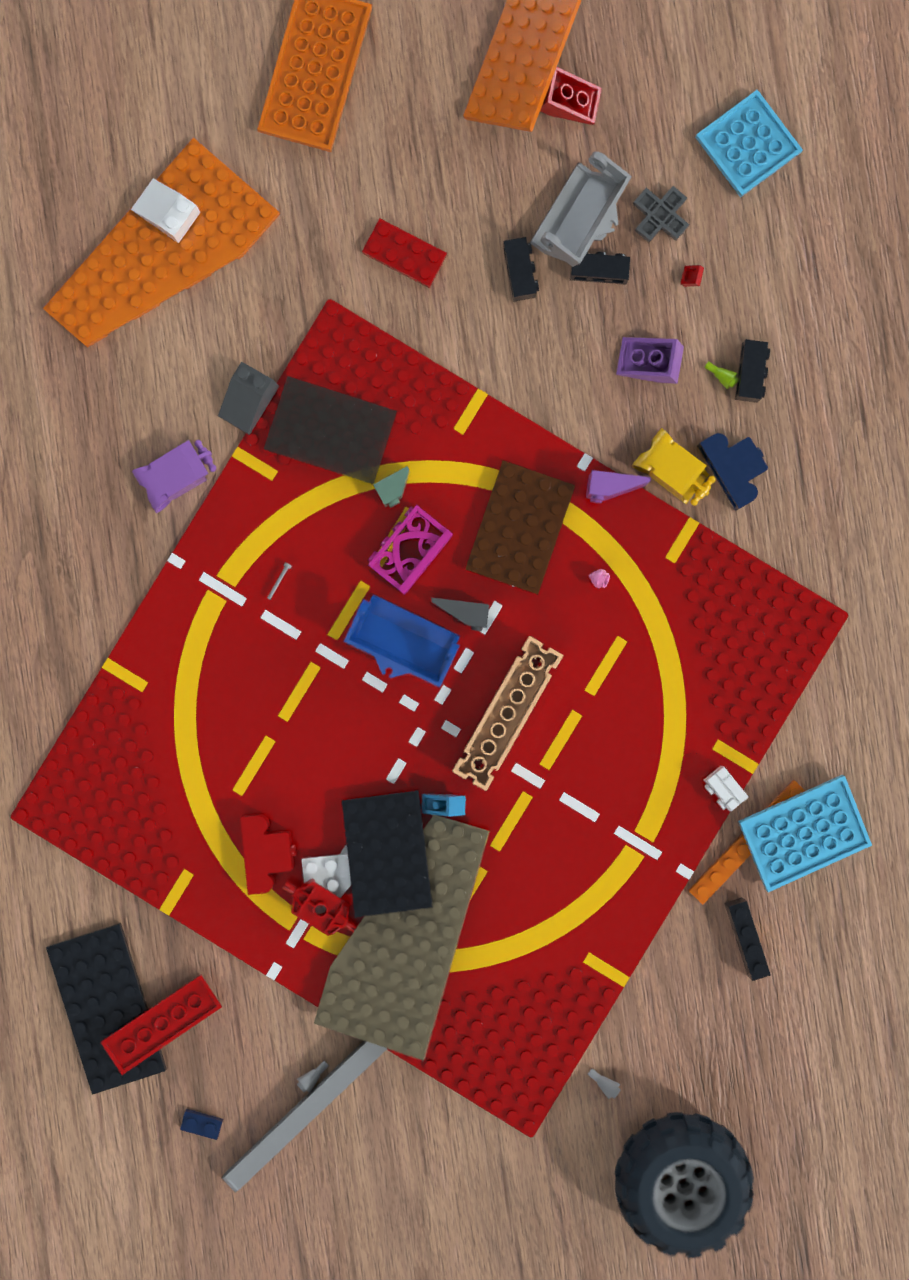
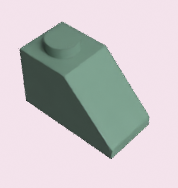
(392, 487)

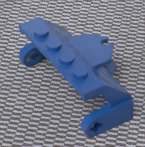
(403, 640)

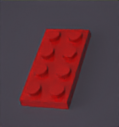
(404, 253)

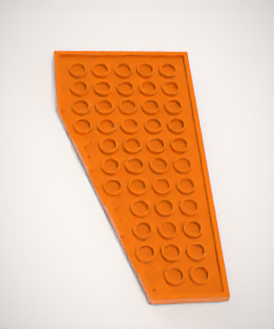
(143, 267)

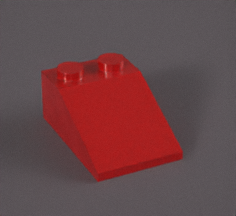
(571, 98)

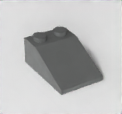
(247, 397)

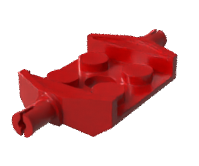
(309, 896)

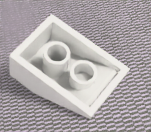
(166, 210)

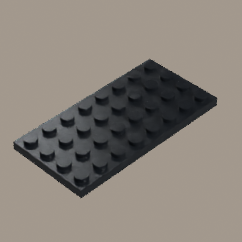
(99, 998)

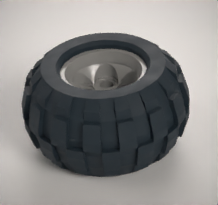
(713, 1213)

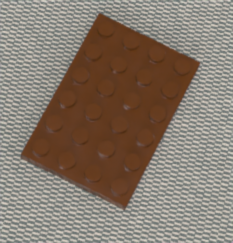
(520, 527)

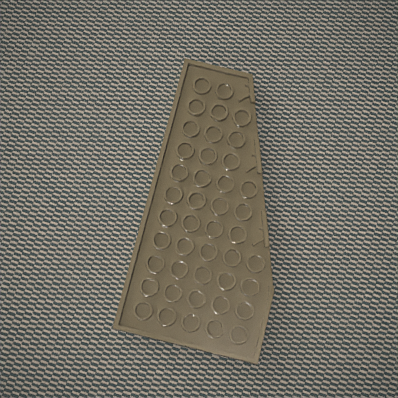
(398, 963)

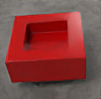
(692, 276)

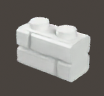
(725, 788)

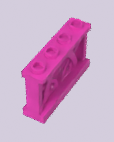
(436, 545)

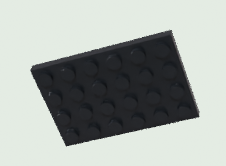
(387, 854)

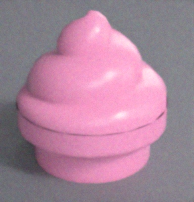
(599, 578)

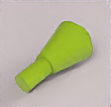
(726, 377)

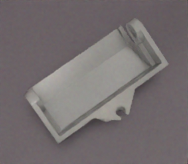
(582, 210)

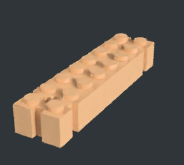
(507, 713)

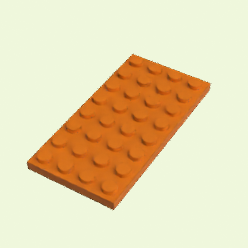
(521, 62)
(314, 71)

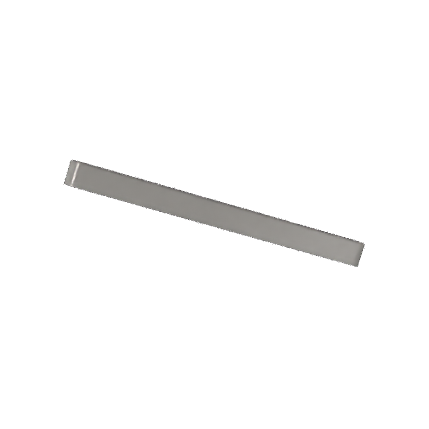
(302, 1114)

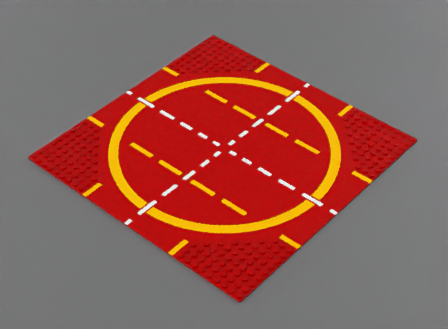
(264, 709)

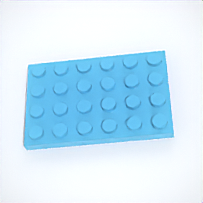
(805, 833)

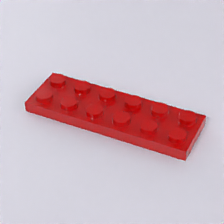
(161, 1024)

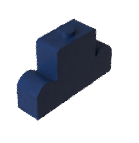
(734, 467)

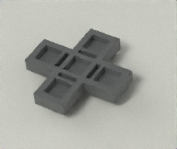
(661, 214)

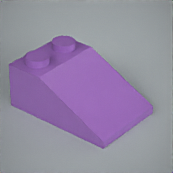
(650, 359)
(609, 485)

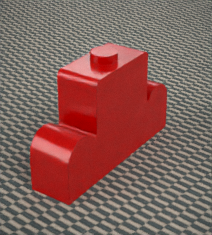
(264, 853)

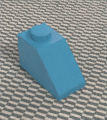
(443, 804)

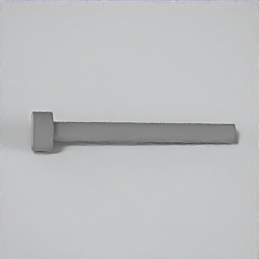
(279, 579)

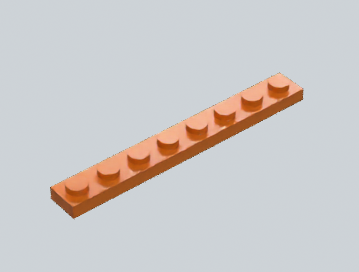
(732, 857)

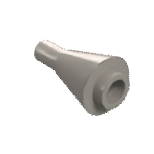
(309, 1079)
(608, 1086)

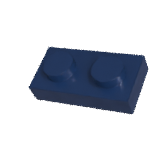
(201, 1124)

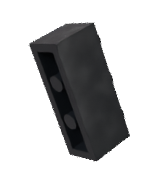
(602, 268)
(520, 269)
(752, 371)

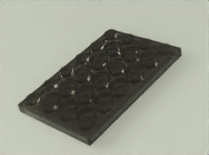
(330, 430)

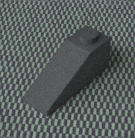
(467, 612)

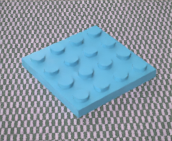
(748, 143)

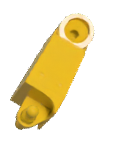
(675, 469)

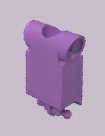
(174, 473)

